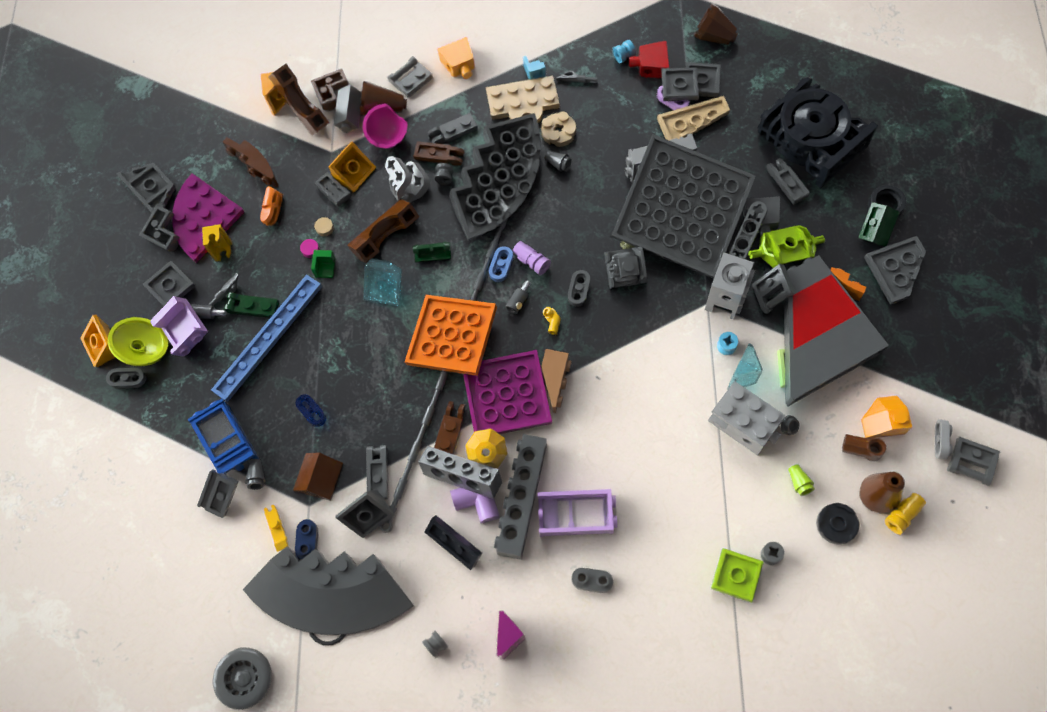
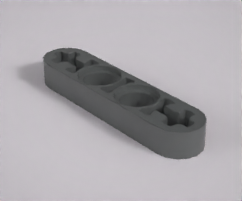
(744, 235)

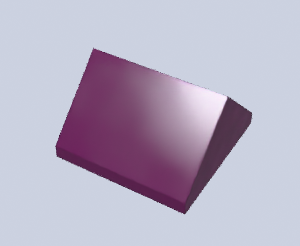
(508, 636)

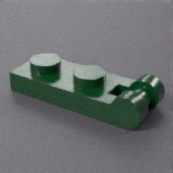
(251, 305)

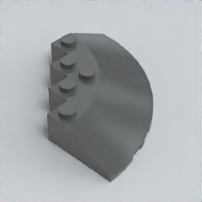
(500, 175)
(327, 595)

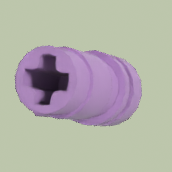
(529, 256)

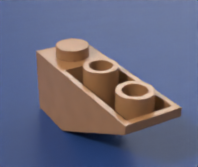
(554, 368)

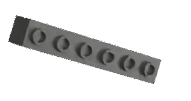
(515, 547)

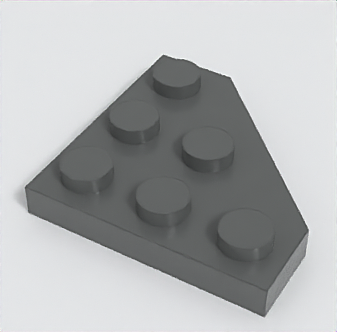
(897, 268)

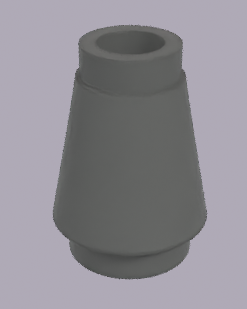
(558, 160)
(255, 476)

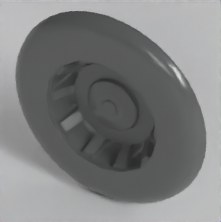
(242, 678)

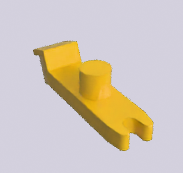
(276, 528)

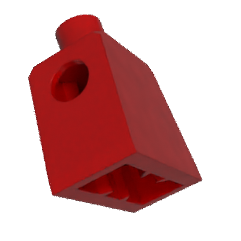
(651, 59)

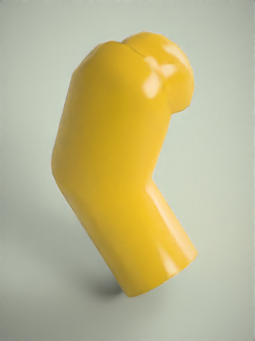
(553, 318)

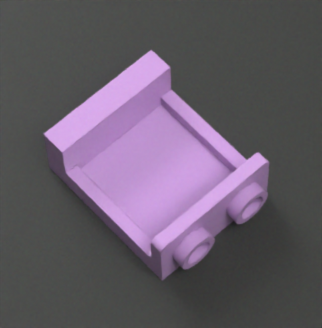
(180, 325)

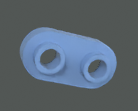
(501, 265)

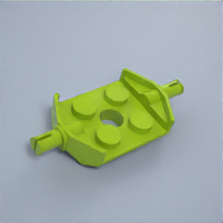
(776, 251)

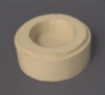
(324, 226)

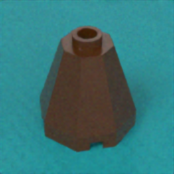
(716, 27)

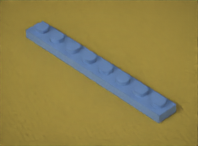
(266, 338)

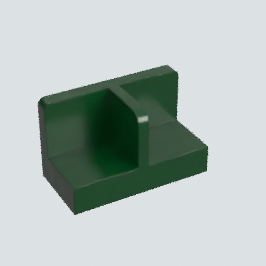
(879, 224)

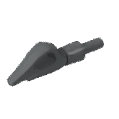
(571, 76)
(230, 286)

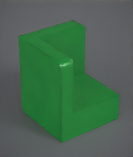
(323, 264)

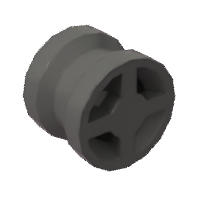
(443, 173)
(768, 555)
(435, 644)

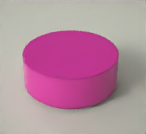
(308, 247)

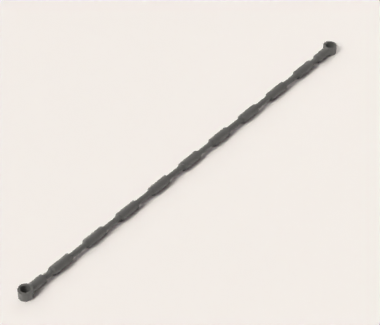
(439, 387)

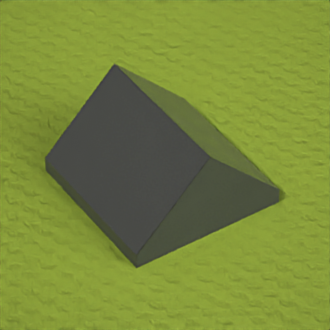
(365, 513)

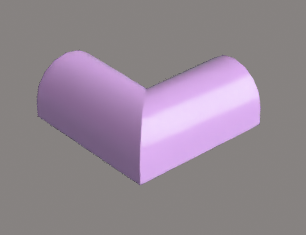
(485, 506)

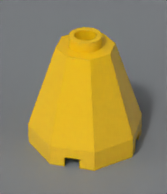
(487, 439)

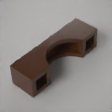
(288, 86)
(398, 217)

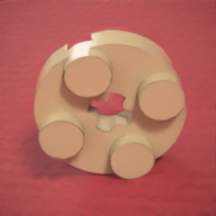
(558, 120)

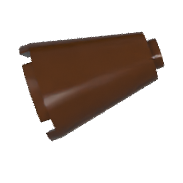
(376, 95)
(882, 491)

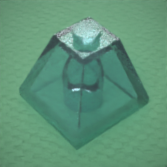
(382, 282)

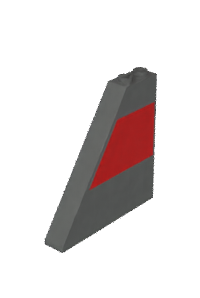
(823, 331)

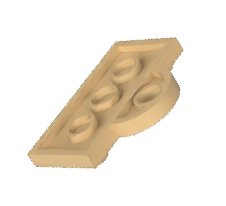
(523, 98)

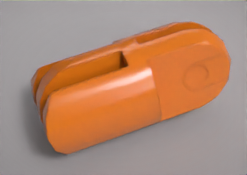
(271, 206)

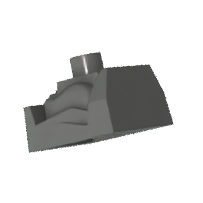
(625, 267)

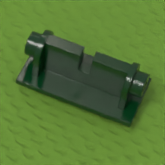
(432, 252)

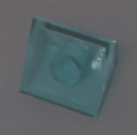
(748, 369)

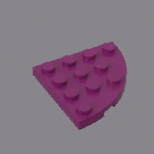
(199, 207)

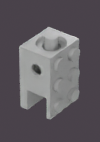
(731, 280)
(747, 418)

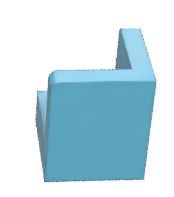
(534, 69)

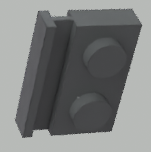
(217, 493)

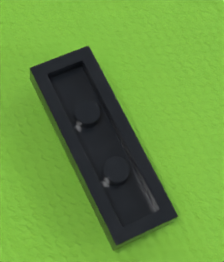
(453, 542)

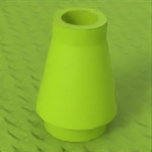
(801, 481)

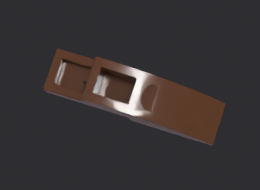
(254, 160)

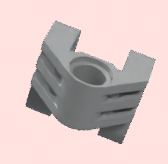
(406, 186)

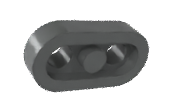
(578, 289)
(127, 377)
(592, 580)

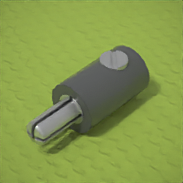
(518, 298)
(207, 311)

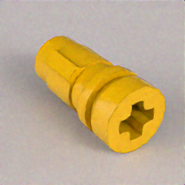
(906, 511)

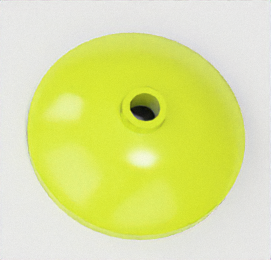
(140, 334)

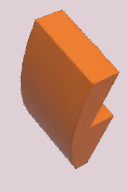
(854, 288)

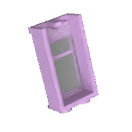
(576, 512)

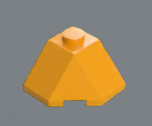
(886, 418)

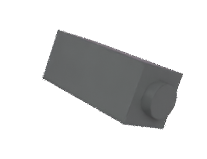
(348, 109)

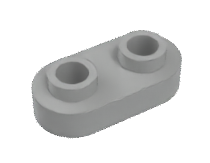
(942, 439)

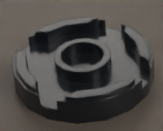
(837, 523)

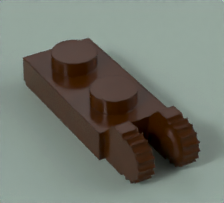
(438, 153)
(450, 429)

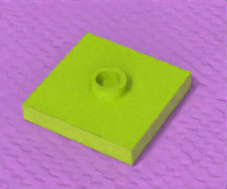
(737, 575)

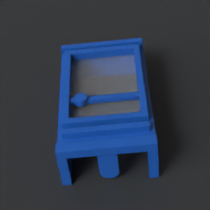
(222, 437)

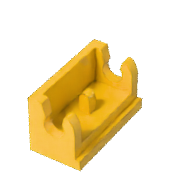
(216, 241)

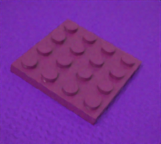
(508, 394)

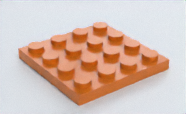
(451, 334)

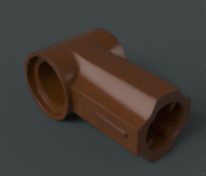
(861, 447)

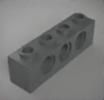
(460, 472)

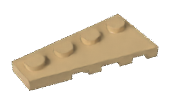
(692, 118)

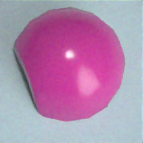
(384, 127)

